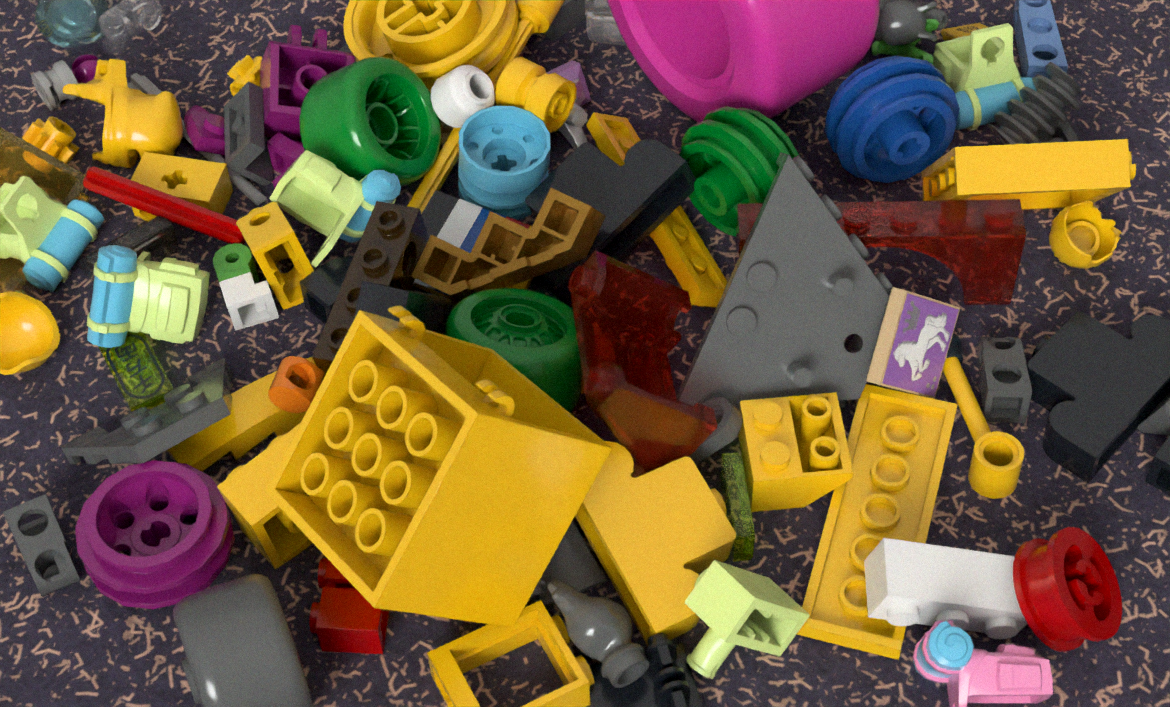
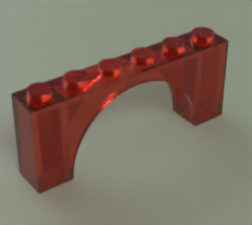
(971, 237)

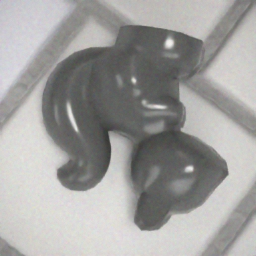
(905, 21)

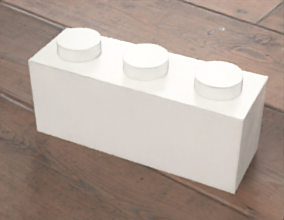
(934, 583)

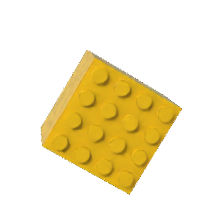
(435, 472)

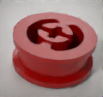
(1067, 589)

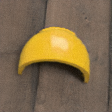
(26, 333)

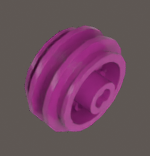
(144, 514)

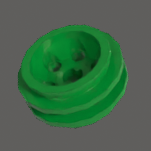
(732, 162)

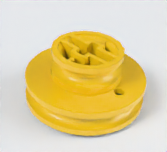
(431, 34)

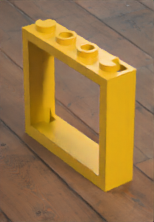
(1035, 173)

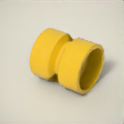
(534, 90)

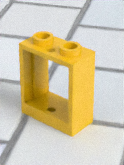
(492, 641)

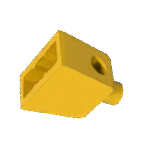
(270, 241)

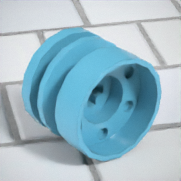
(502, 159)

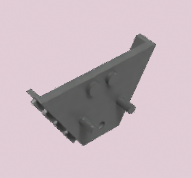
(792, 305)

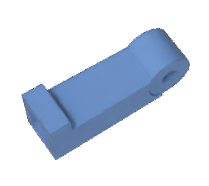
(1037, 37)

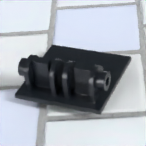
(664, 684)

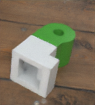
(238, 277)

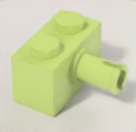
(742, 612)

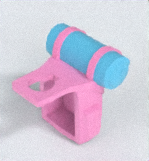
(978, 676)

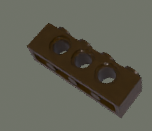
(384, 256)

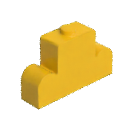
(655, 537)

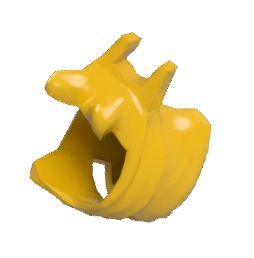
(132, 119)

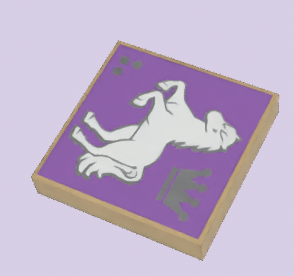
(913, 343)

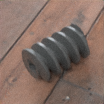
(1037, 107)

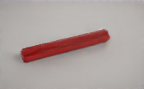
(163, 205)

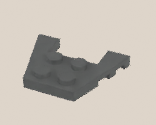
(151, 432)

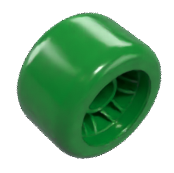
(372, 120)
(529, 333)

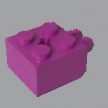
(289, 73)

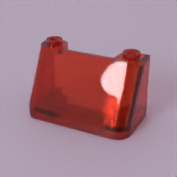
(624, 346)

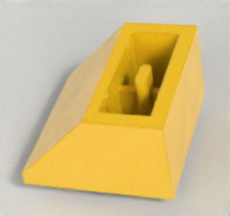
(793, 450)

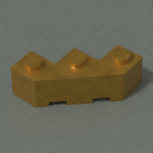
(511, 253)

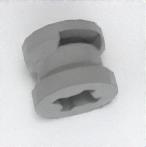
(50, 84)

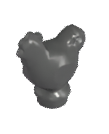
(601, 632)

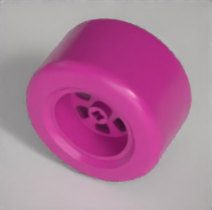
(745, 50)

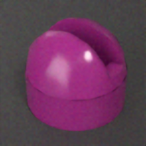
(84, 68)

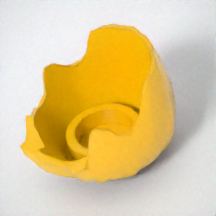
(1082, 237)

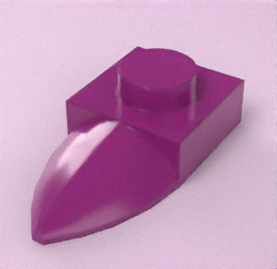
(205, 130)

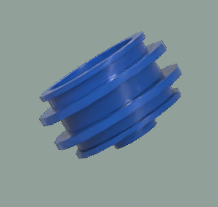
(891, 119)

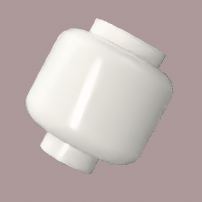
(461, 94)

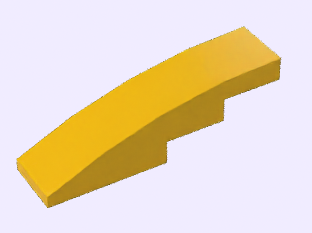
(250, 422)

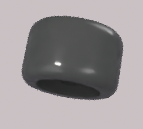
(240, 647)

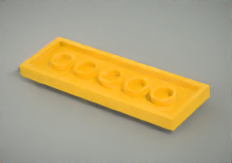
(897, 466)

